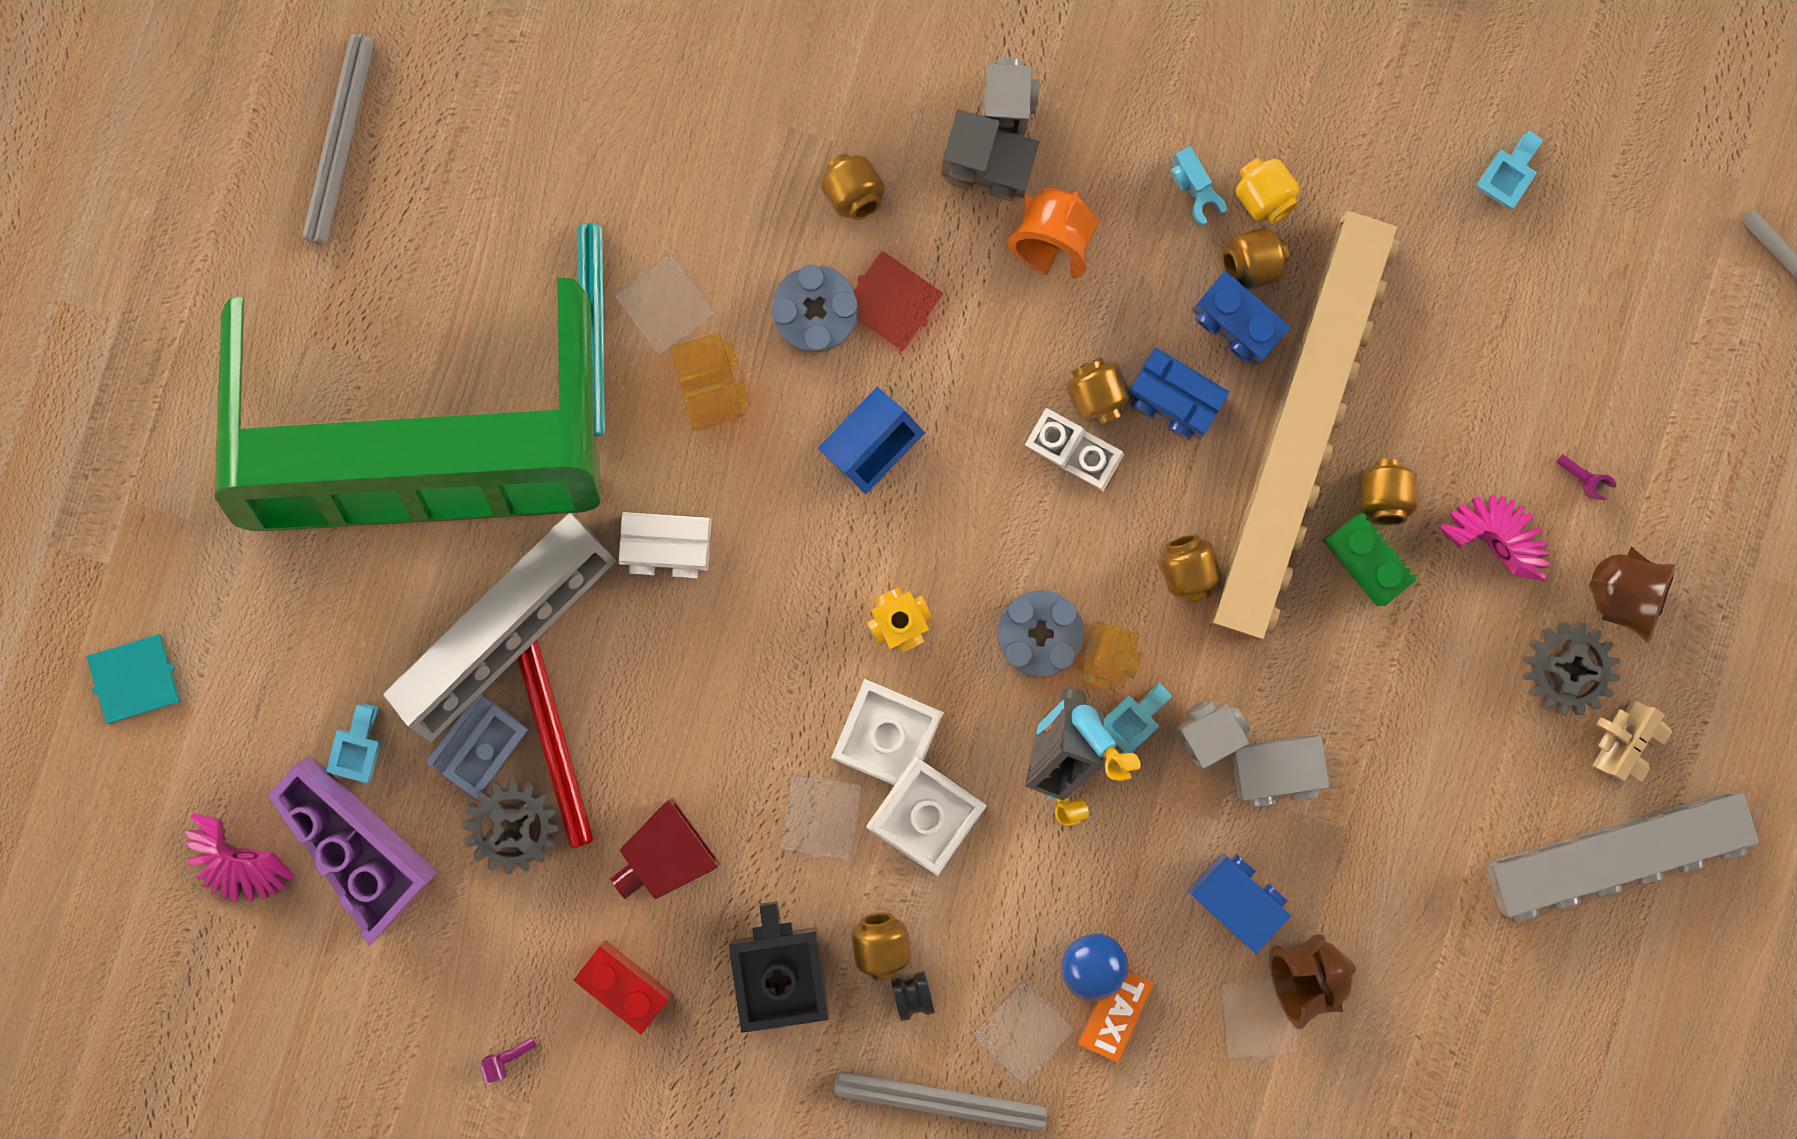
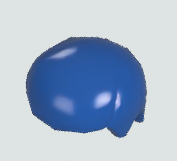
(1094, 967)

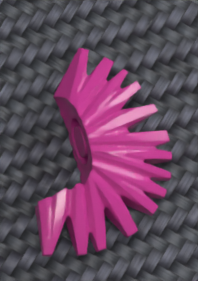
(1502, 533)
(233, 866)

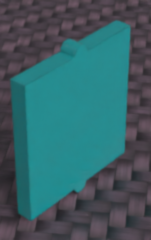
(133, 679)

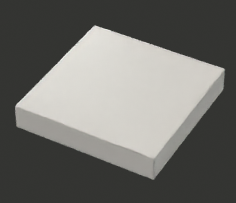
(885, 732)
(926, 816)

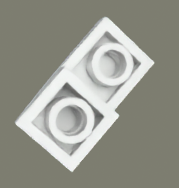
(1074, 449)

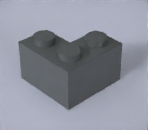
(988, 156)

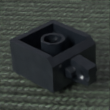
(771, 949)

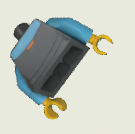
(1069, 750)

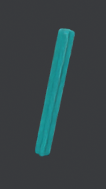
(591, 280)

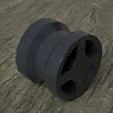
(912, 996)

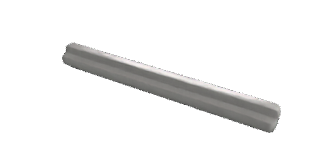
(338, 138)
(940, 1101)

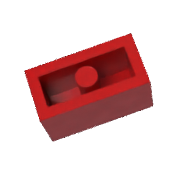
(623, 987)

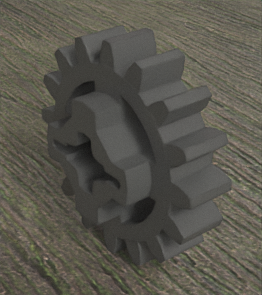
(1574, 652)
(522, 839)

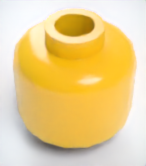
(1267, 190)

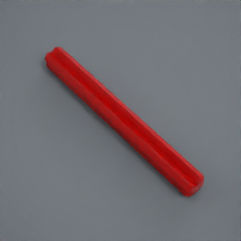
(554, 746)

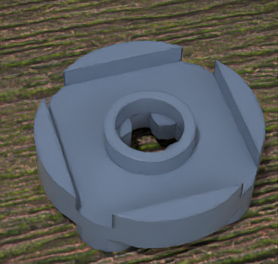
(790, 309)
(1023, 615)

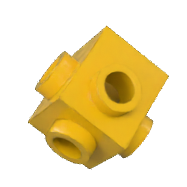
(910, 635)

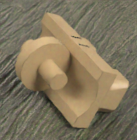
(1626, 740)

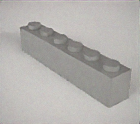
(499, 627)
(1621, 854)

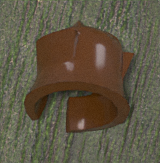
(1631, 591)
(1310, 979)

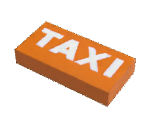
(1115, 1018)

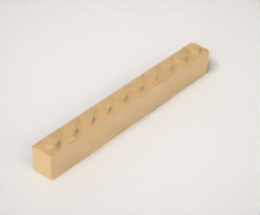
(1304, 424)

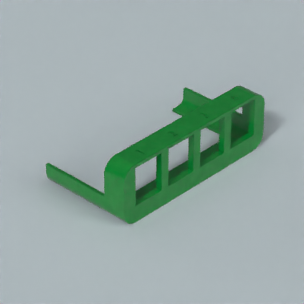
(412, 465)

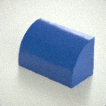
(871, 440)

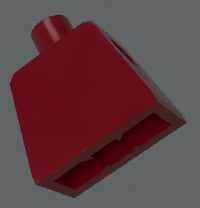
(664, 854)

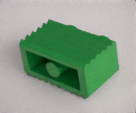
(1369, 559)

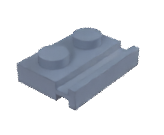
(478, 745)

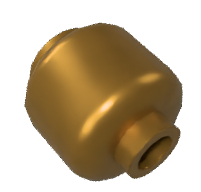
(852, 186)
(1256, 257)
(1098, 390)
(1388, 492)
(1190, 567)
(881, 946)

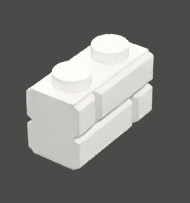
(665, 543)

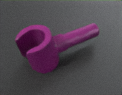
(1588, 479)
(493, 1065)

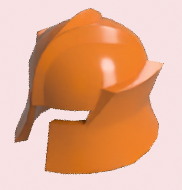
(1056, 219)

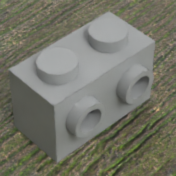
(1010, 94)
(1212, 732)
(1280, 768)

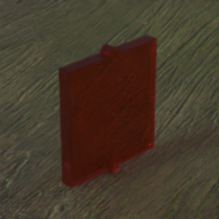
(894, 300)

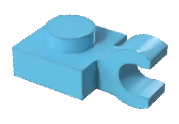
(1508, 174)
(1191, 176)
(1132, 722)
(354, 751)

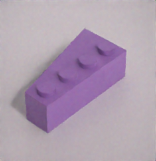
(352, 847)

